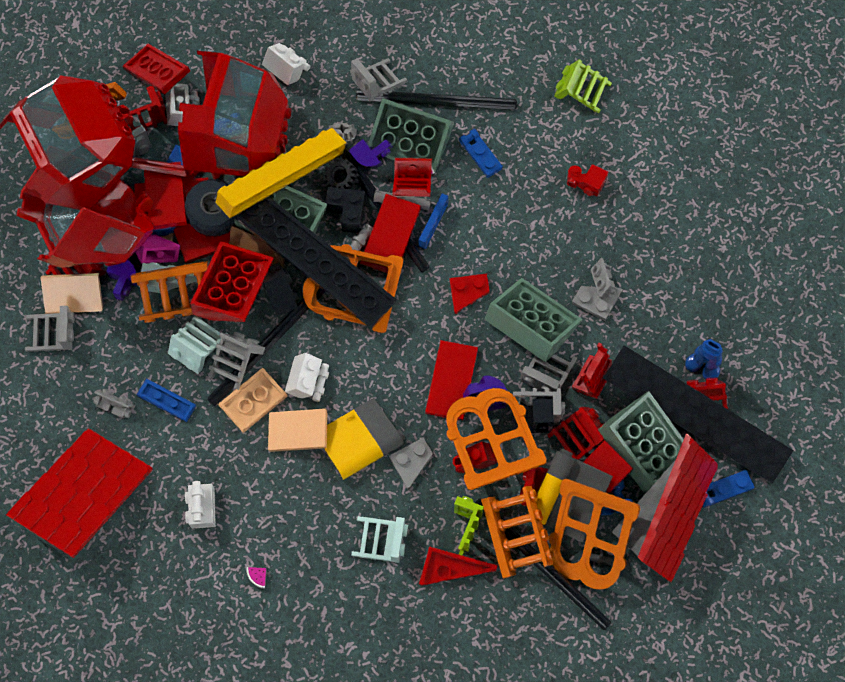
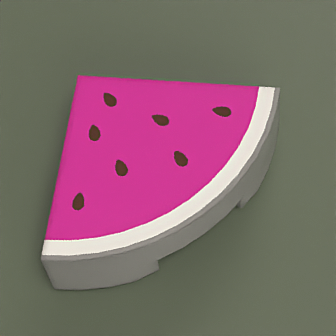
(257, 576)

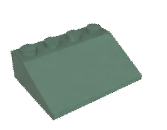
(411, 132)
(299, 205)
(532, 319)
(644, 439)

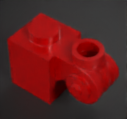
(591, 182)
(480, 455)

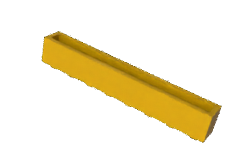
(280, 172)

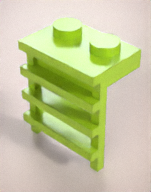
(573, 80)
(466, 507)

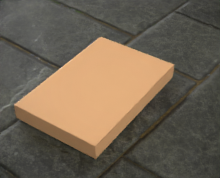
(76, 291)
(253, 400)
(297, 430)

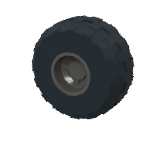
(204, 213)

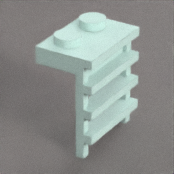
(189, 349)
(393, 547)

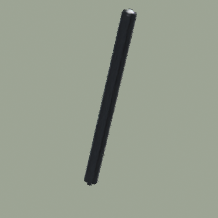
(440, 99)
(369, 188)
(218, 394)
(560, 581)

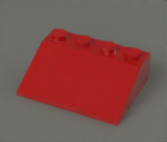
(230, 284)

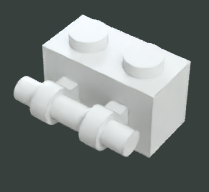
(284, 63)
(175, 96)
(304, 376)
(201, 505)

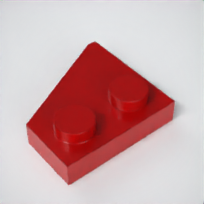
(467, 290)

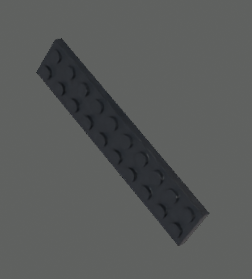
(317, 261)
(699, 414)

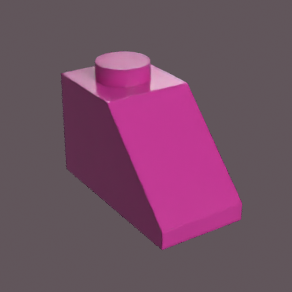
(158, 250)

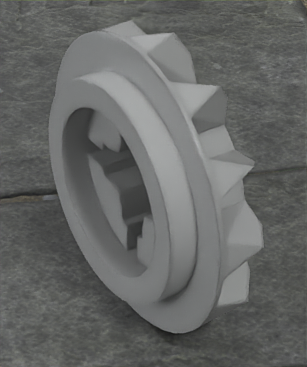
(349, 130)

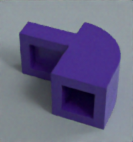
(370, 157)
(122, 273)
(485, 383)

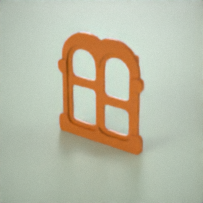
(394, 266)
(479, 406)
(582, 569)

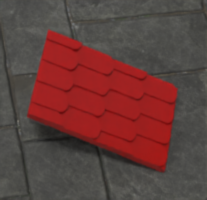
(79, 493)
(671, 510)

